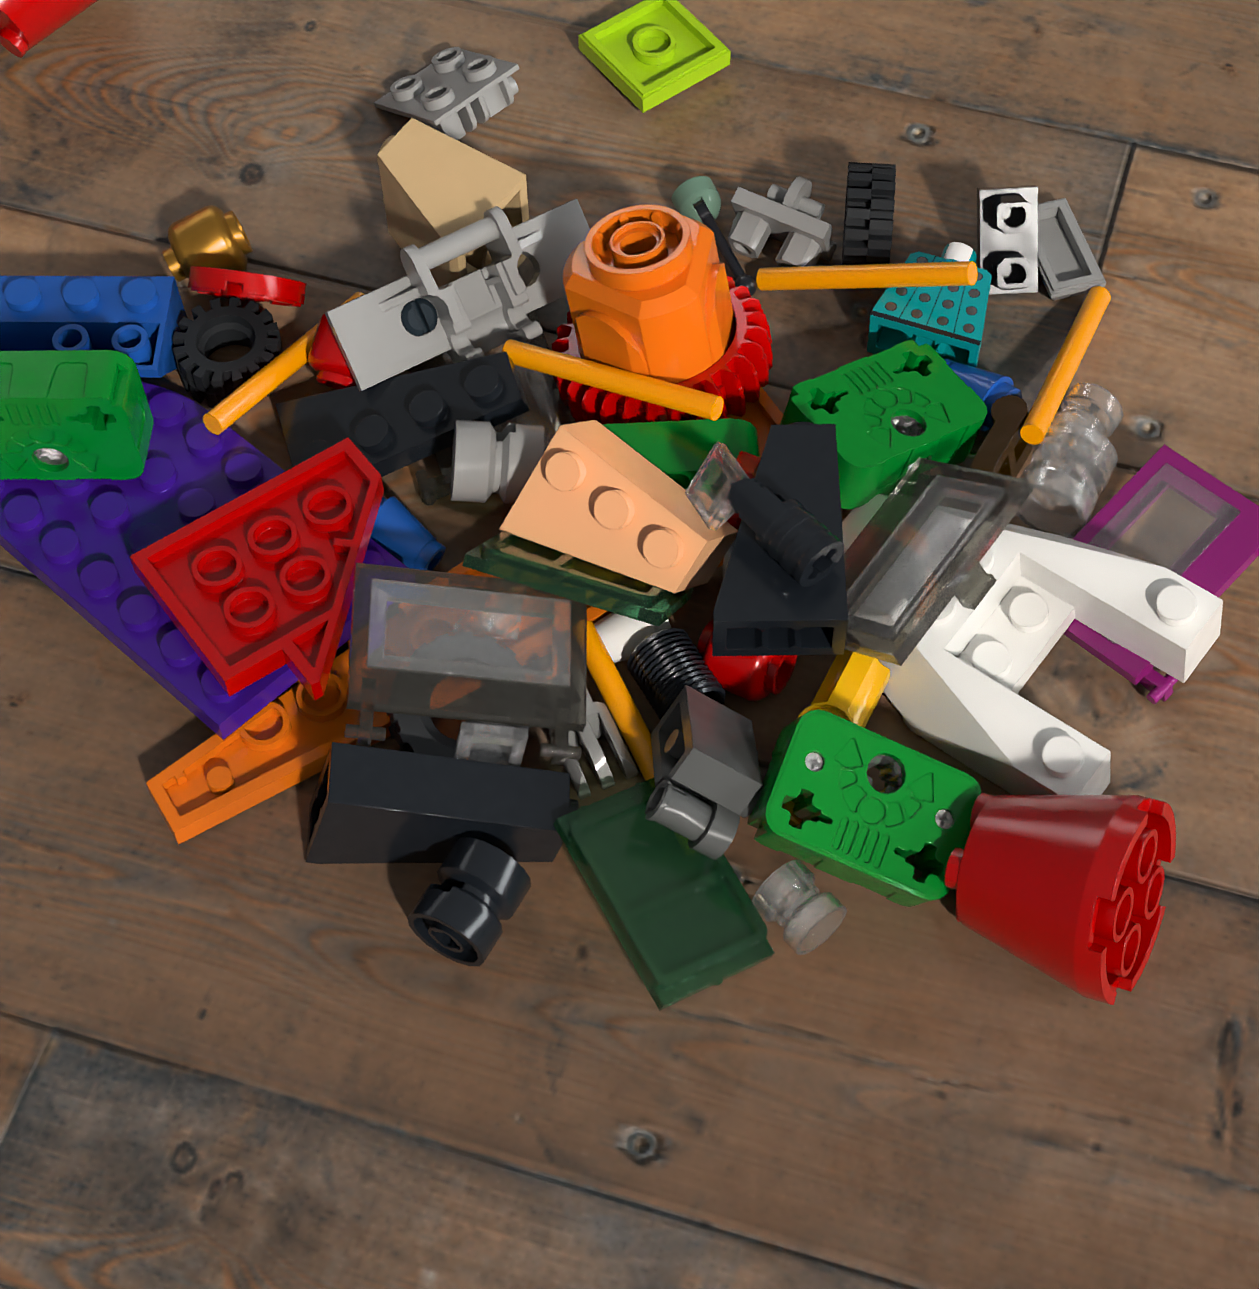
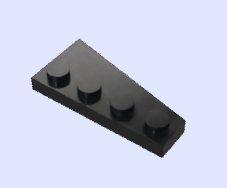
(406, 413)

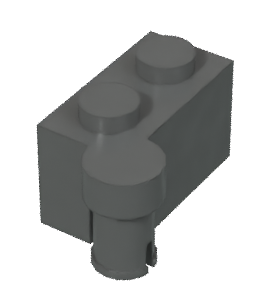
(703, 772)

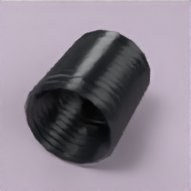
(668, 663)

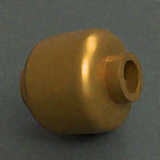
(206, 240)

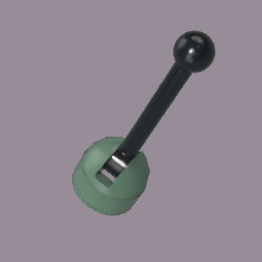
(701, 201)

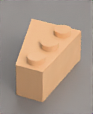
(616, 511)

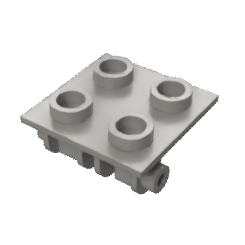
(454, 91)

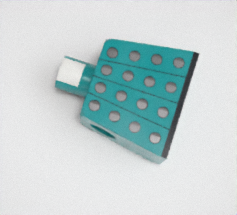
(941, 316)

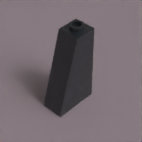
(759, 603)
(418, 805)

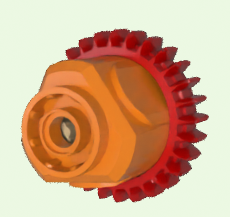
(659, 305)

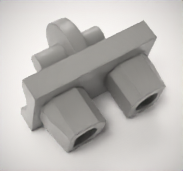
(785, 216)

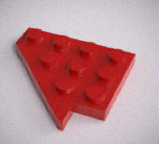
(270, 570)

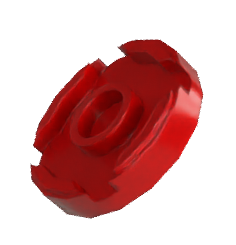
(247, 286)

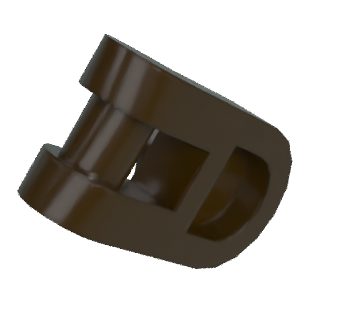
(1003, 447)

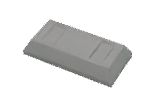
(1063, 253)

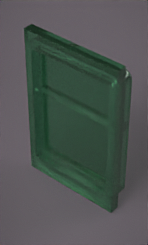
(573, 578)
(669, 905)

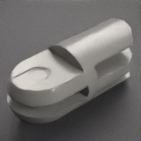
(598, 722)

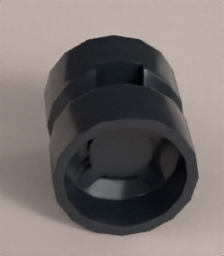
(475, 893)

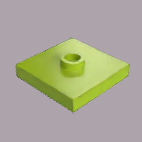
(654, 51)

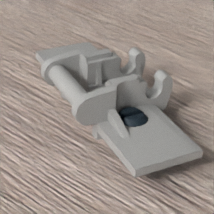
(466, 317)

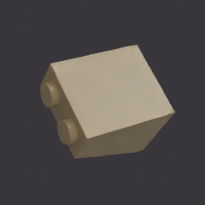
(442, 186)

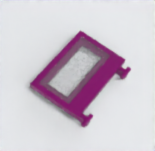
(1178, 521)

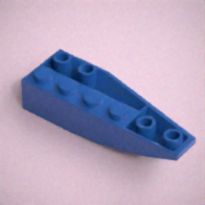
(94, 314)

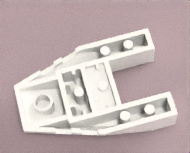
(972, 663)

